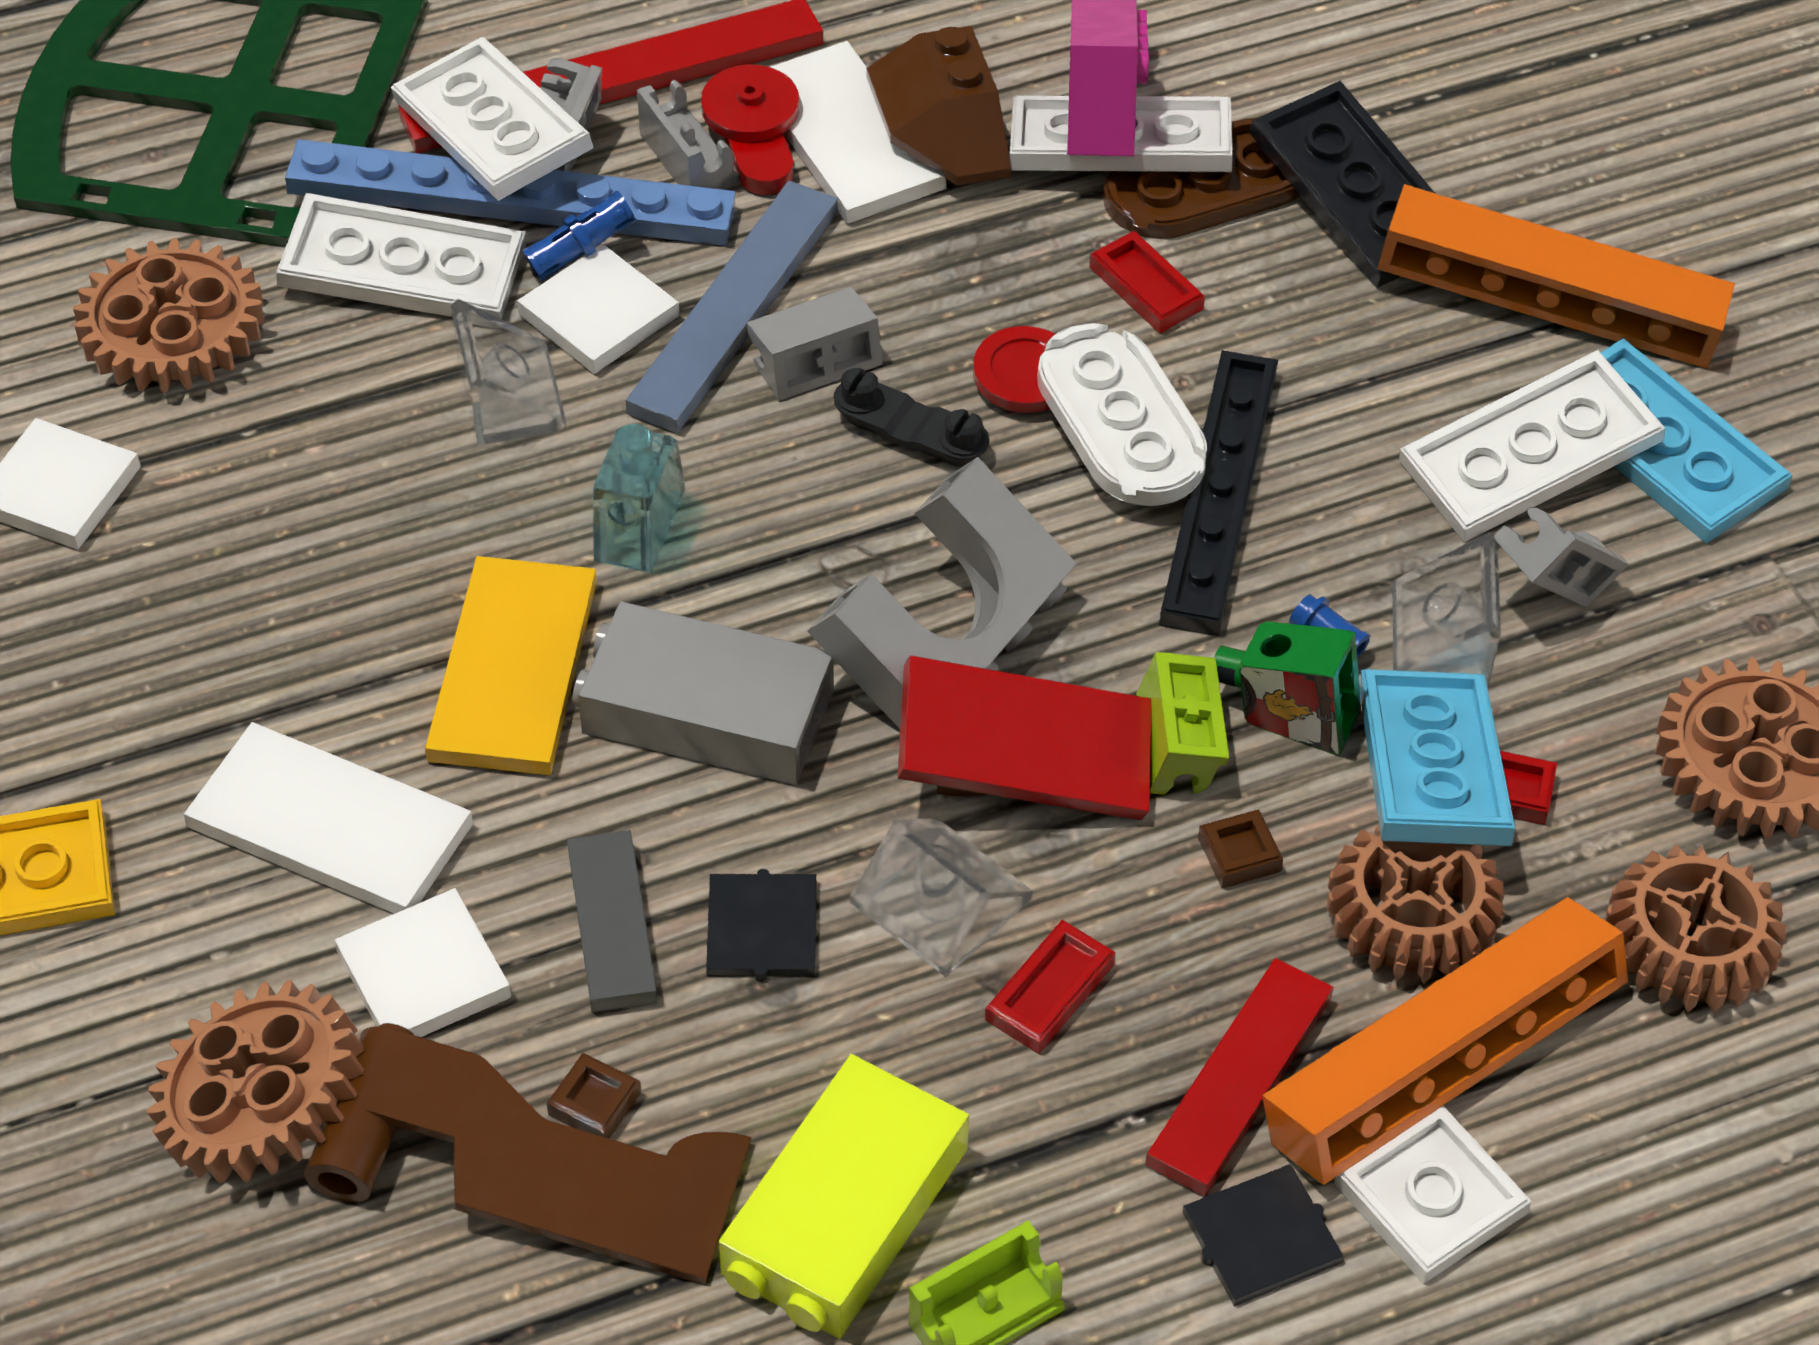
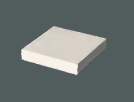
(598, 308)
(61, 482)
(423, 966)
(1433, 1194)

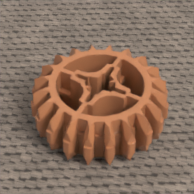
(1416, 921)
(1726, 954)

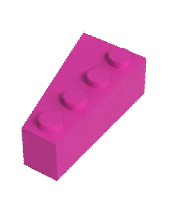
(1105, 66)

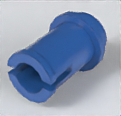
(1317, 613)

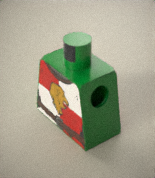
(1297, 682)

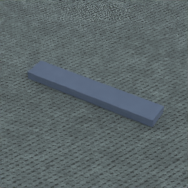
(738, 295)

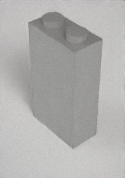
(705, 692)

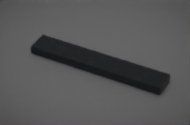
(1218, 505)

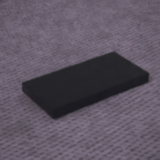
(1340, 169)

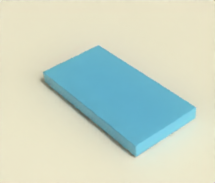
(1704, 466)
(1435, 758)

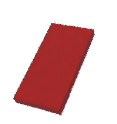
(1025, 738)

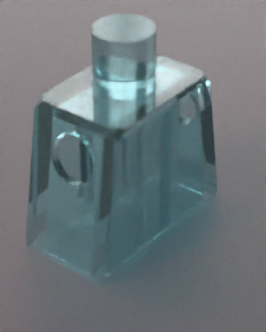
(641, 475)

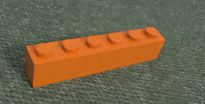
(1556, 276)
(1445, 1039)

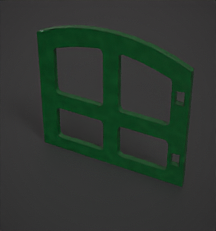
(234, 105)

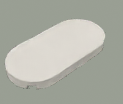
(1122, 415)

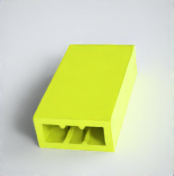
(843, 1197)

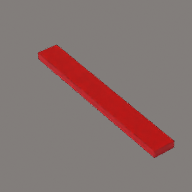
(683, 55)

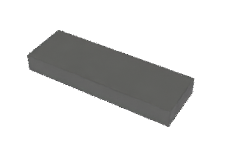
(611, 921)

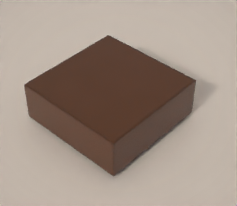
(1240, 848)
(594, 1097)

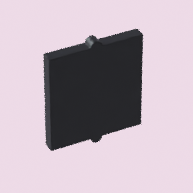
(761, 925)
(1262, 1234)

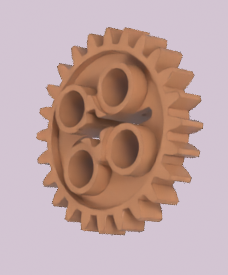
(169, 315)
(1745, 746)
(255, 1081)

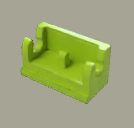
(1185, 720)
(988, 1293)

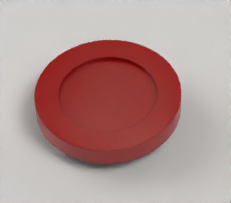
(750, 103)
(1008, 368)

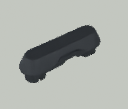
(902, 420)

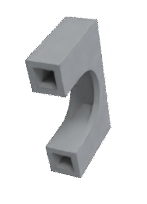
(1012, 574)

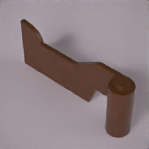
(528, 1168)

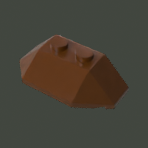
(943, 105)

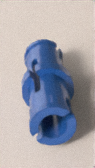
(579, 236)

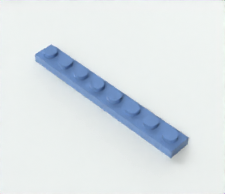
(447, 187)

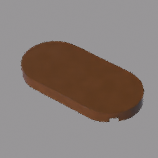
(1186, 202)

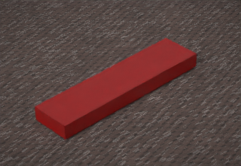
(1237, 1074)

